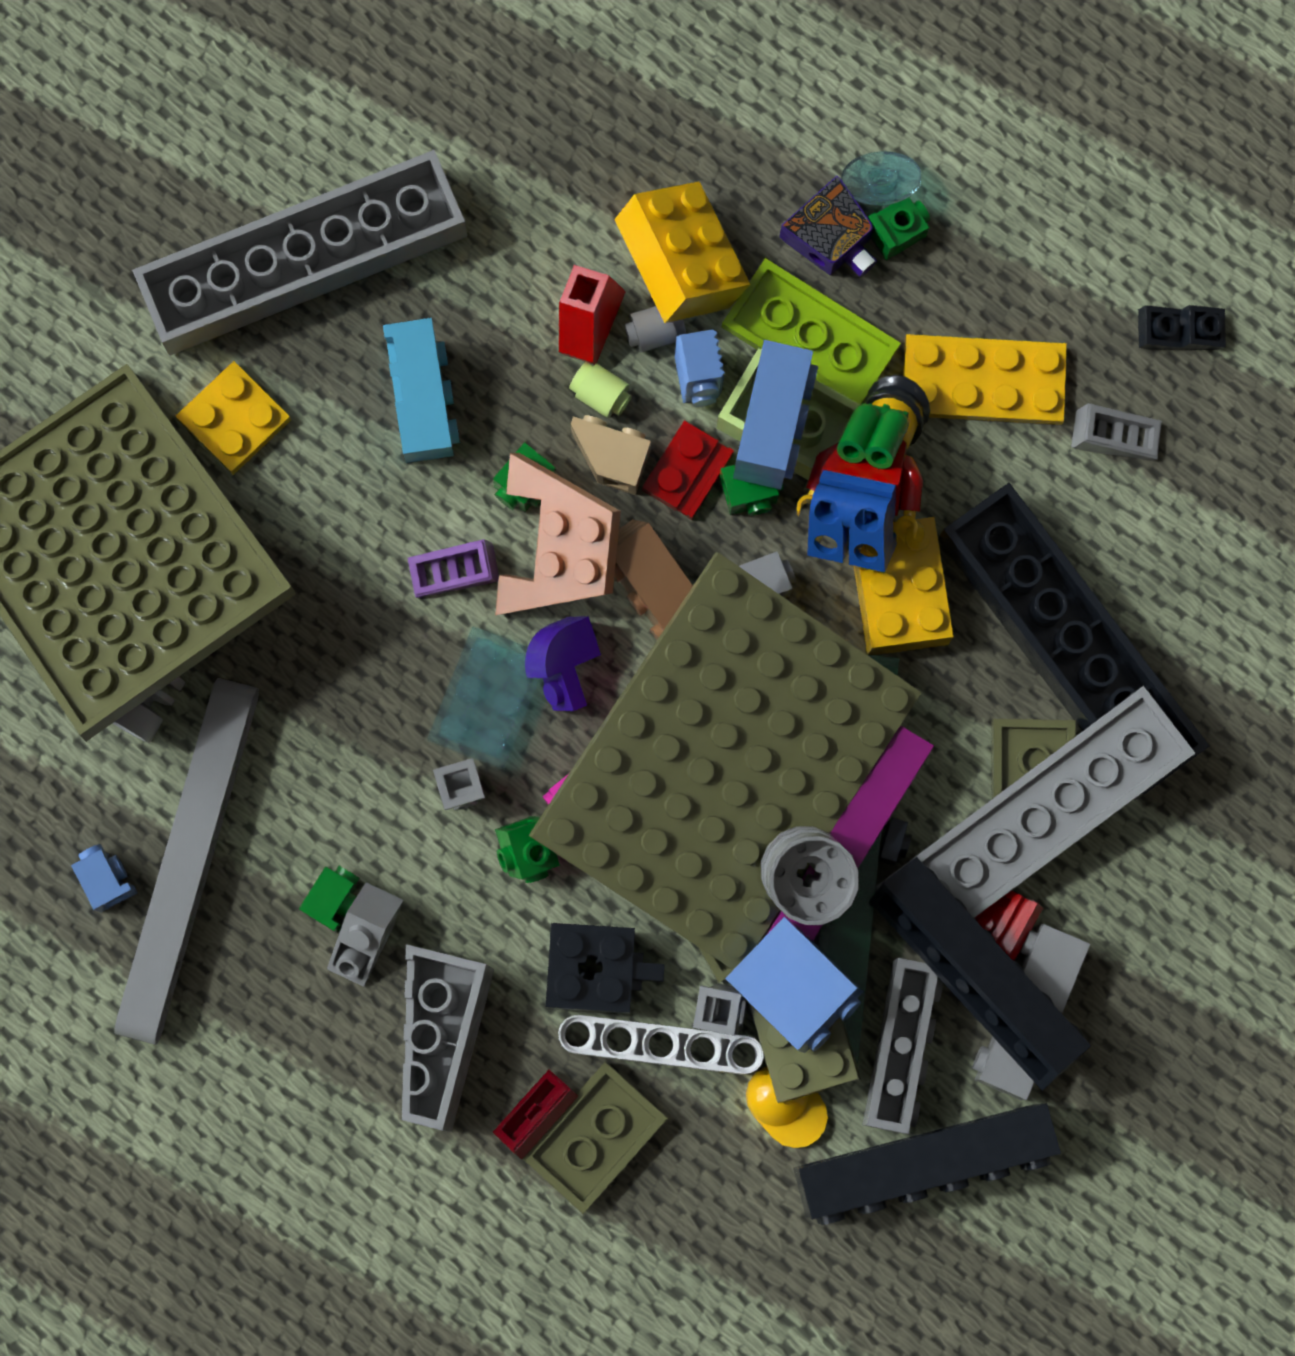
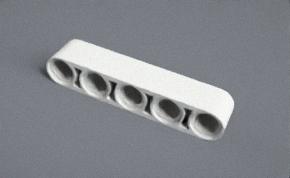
(681, 1040)

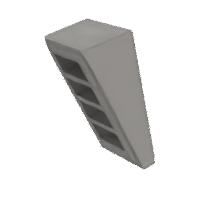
(1085, 440)

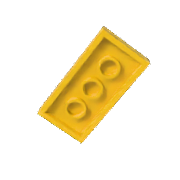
(989, 378)

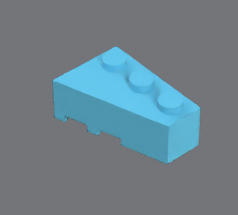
(420, 390)

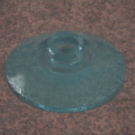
(881, 177)

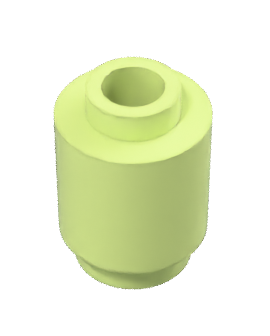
(600, 389)

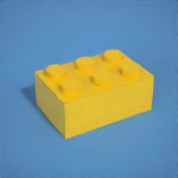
(682, 251)
(909, 600)

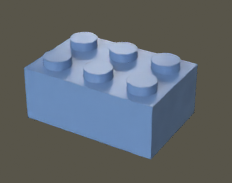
(775, 415)

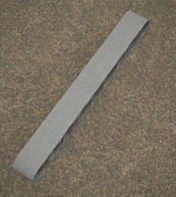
(186, 861)

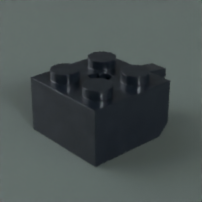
(612, 987)

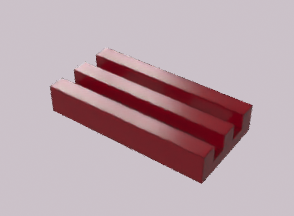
(535, 1116)

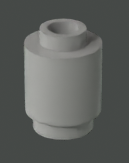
(650, 331)

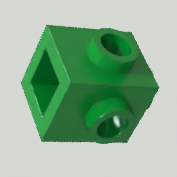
(522, 854)

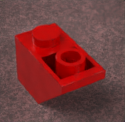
(587, 313)

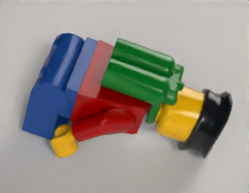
(869, 478)

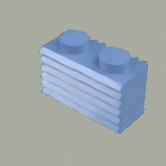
(699, 367)

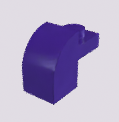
(555, 654)

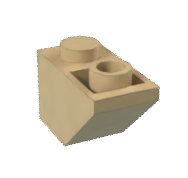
(612, 455)

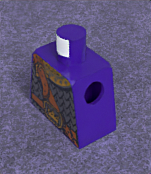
(831, 230)

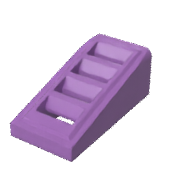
(487, 560)

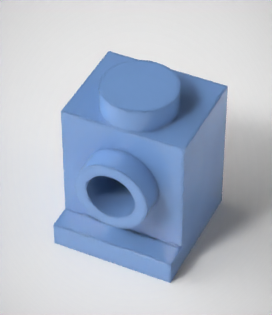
(102, 878)

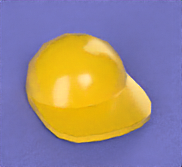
(791, 1122)

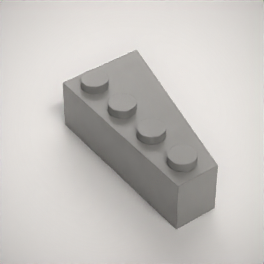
(440, 1032)

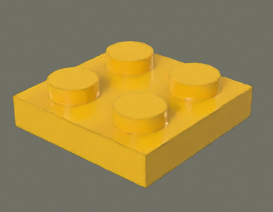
(233, 417)

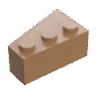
(649, 574)

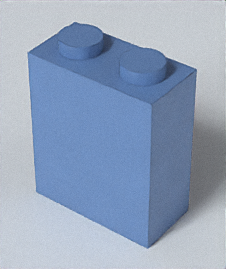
(795, 986)

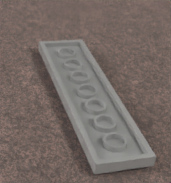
(1057, 802)

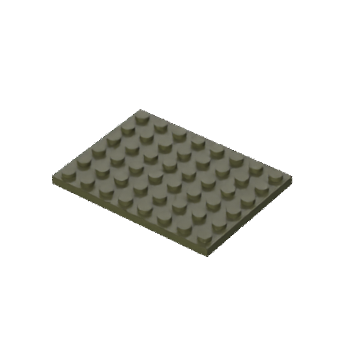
(121, 554)
(715, 749)

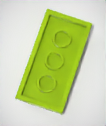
(792, 313)

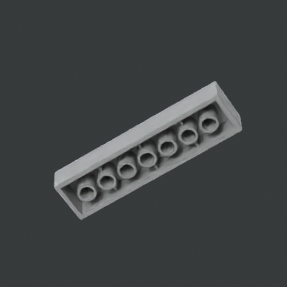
(300, 252)

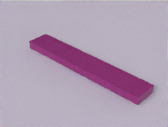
(875, 802)

